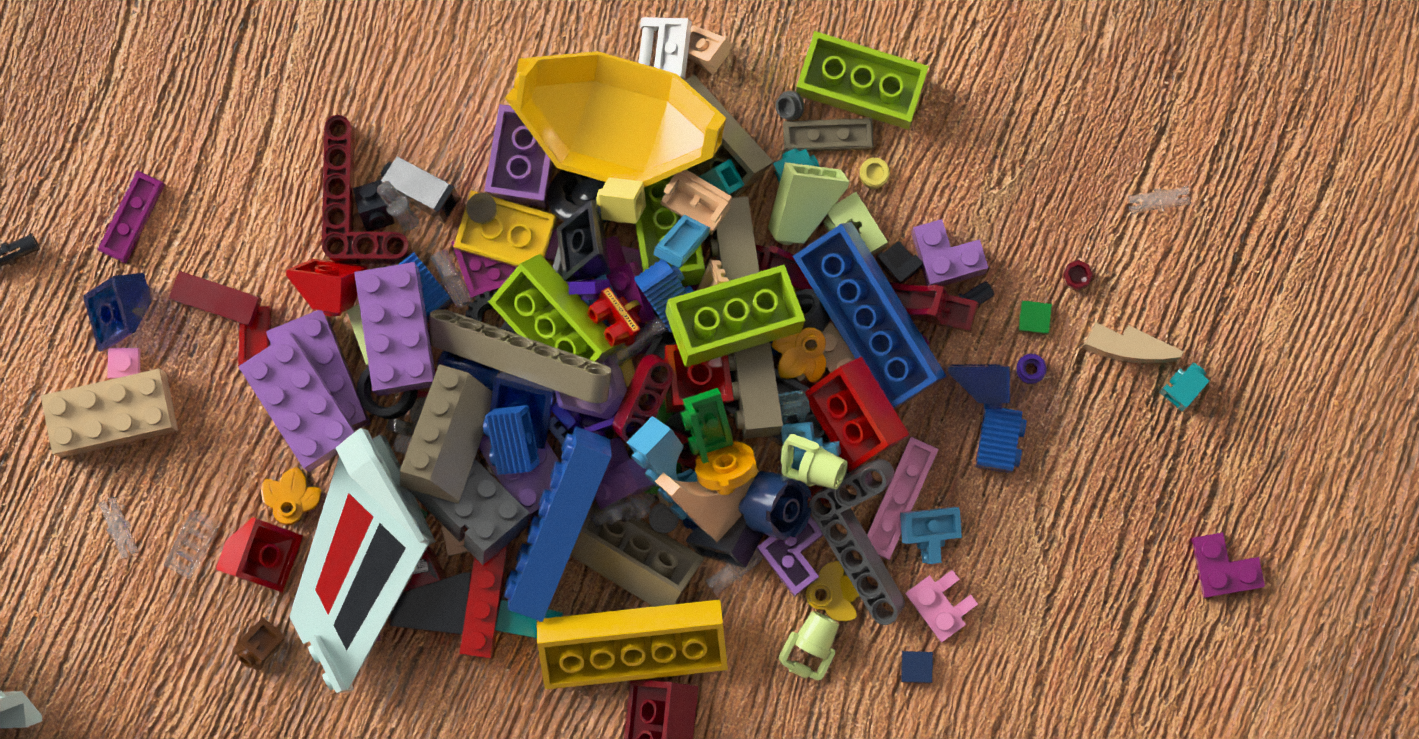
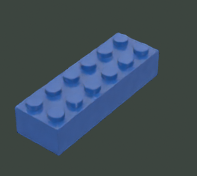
(869, 313)
(558, 523)

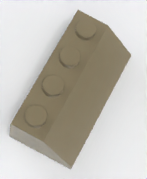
(736, 145)
(446, 435)
(637, 558)

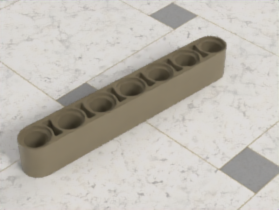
(520, 356)

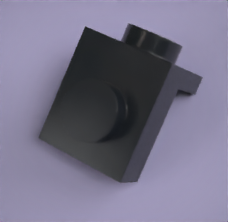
(372, 207)

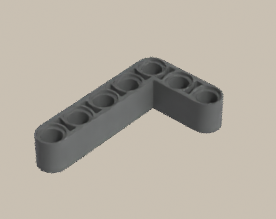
(857, 540)

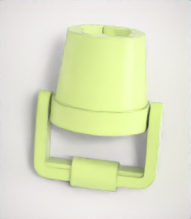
(817, 465)
(815, 638)

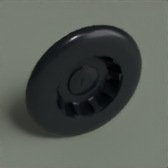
(578, 186)

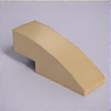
(1130, 346)

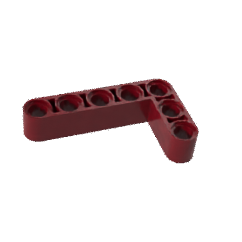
(345, 203)
(656, 388)

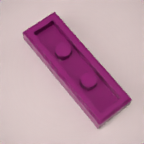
(131, 217)

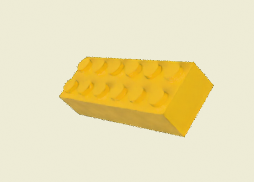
(632, 644)

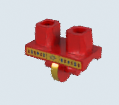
(619, 314)

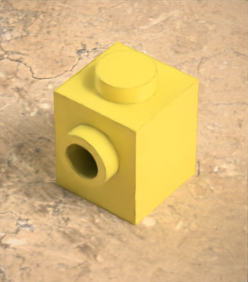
(621, 200)

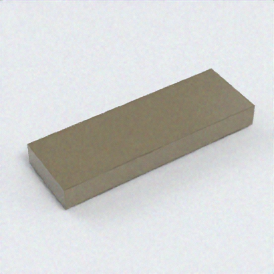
(828, 135)

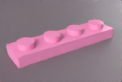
(901, 496)

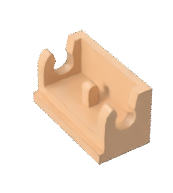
(697, 199)

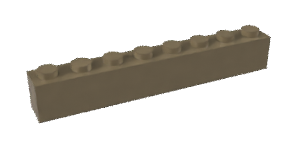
(753, 367)

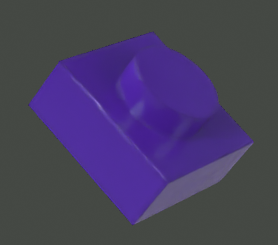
(588, 288)
(568, 418)

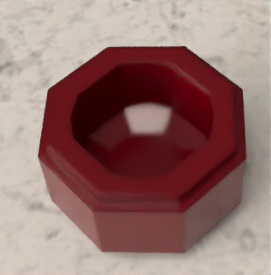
(1077, 275)

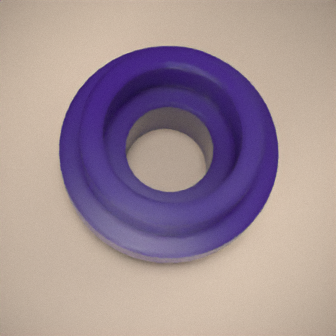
(1038, 362)

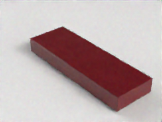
(215, 298)

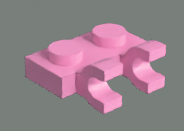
(936, 608)

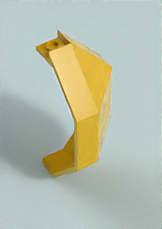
(614, 116)

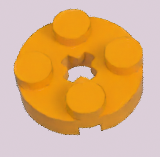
(737, 470)

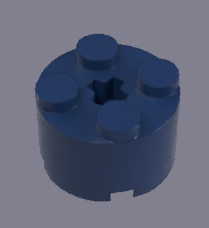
(776, 505)

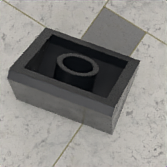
(583, 244)

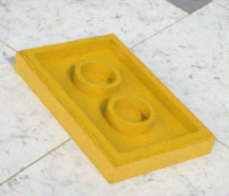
(510, 237)

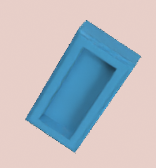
(681, 241)

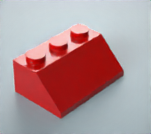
(856, 413)

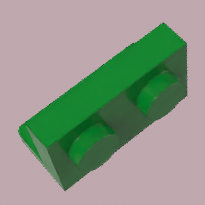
(708, 423)

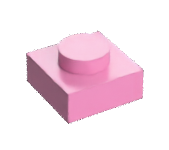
(123, 362)

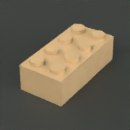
(109, 413)

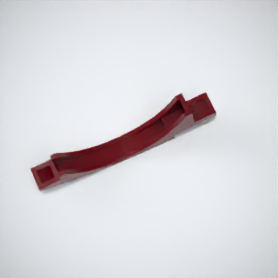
(922, 303)

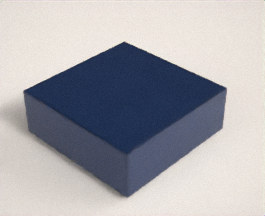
(916, 667)

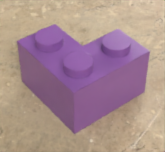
(944, 263)
(621, 477)
(787, 560)

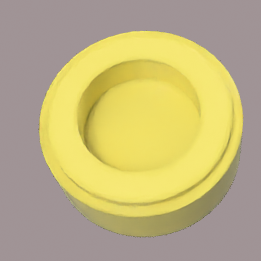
(874, 173)

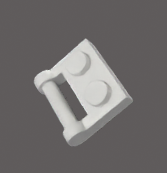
(671, 43)

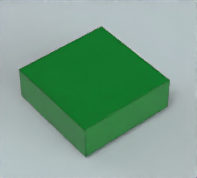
(1034, 317)

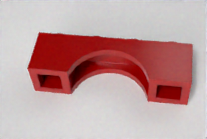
(483, 606)

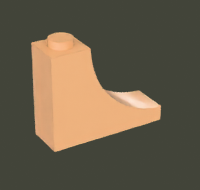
(704, 506)

